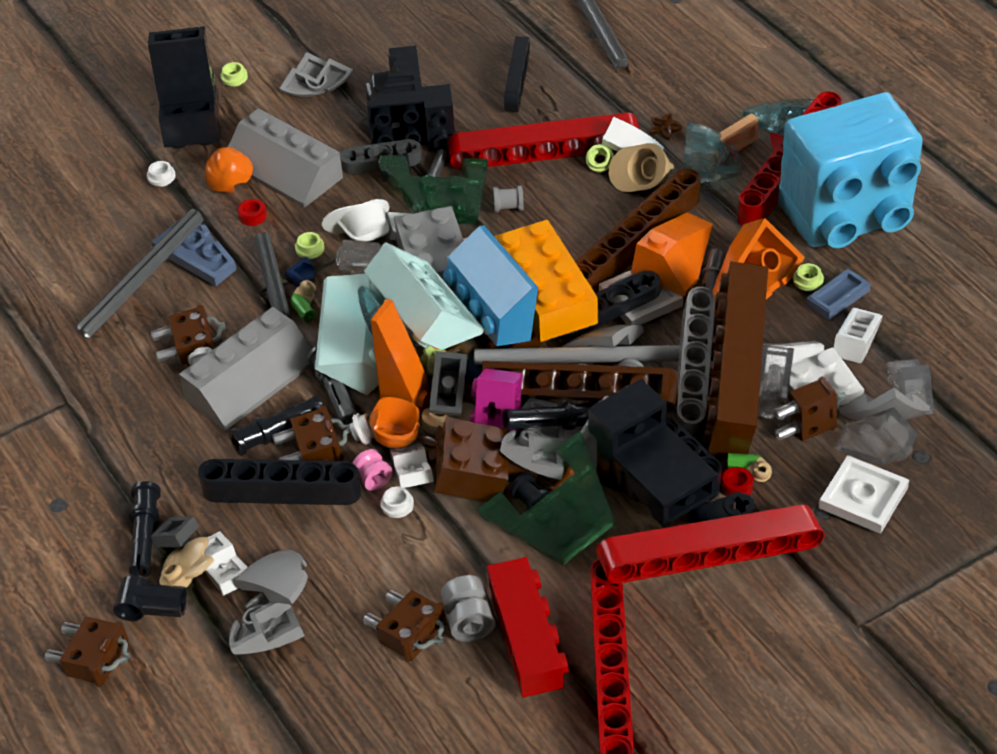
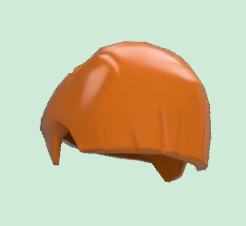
(226, 169)
(394, 422)

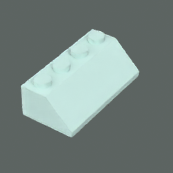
(421, 298)
(344, 339)

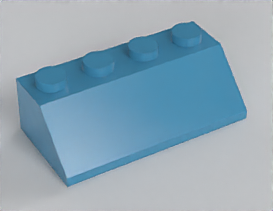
(492, 287)

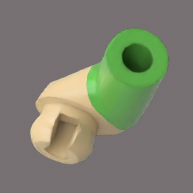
(302, 299)
(754, 463)

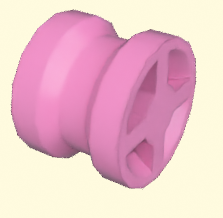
(372, 469)

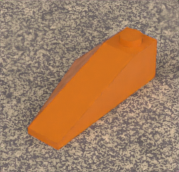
(763, 246)
(674, 252)
(397, 360)

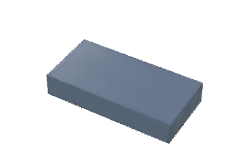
(838, 294)

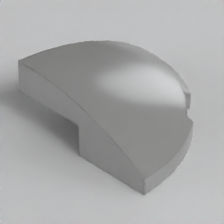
(315, 77)
(607, 336)
(907, 405)
(536, 450)
(277, 576)
(264, 627)

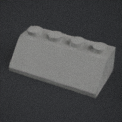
(287, 158)
(246, 369)

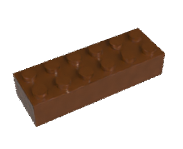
(736, 360)

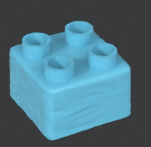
(850, 170)

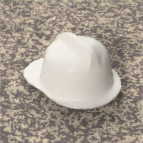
(360, 221)

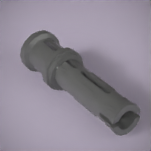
(336, 391)

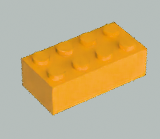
(564, 295)

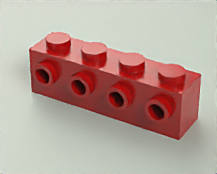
(526, 627)

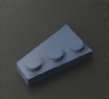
(202, 255)

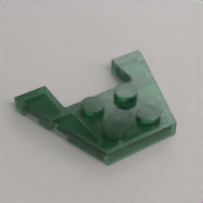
(439, 192)
(567, 516)

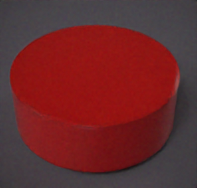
(252, 212)
(736, 480)

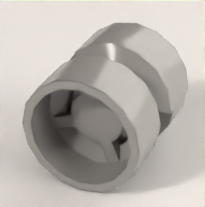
(467, 608)

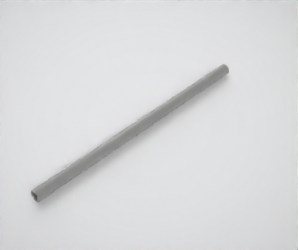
(580, 354)

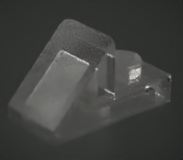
(911, 377)

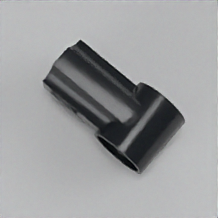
(140, 598)

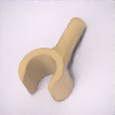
(465, 347)

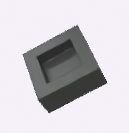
(175, 532)

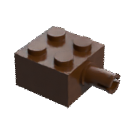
(471, 461)

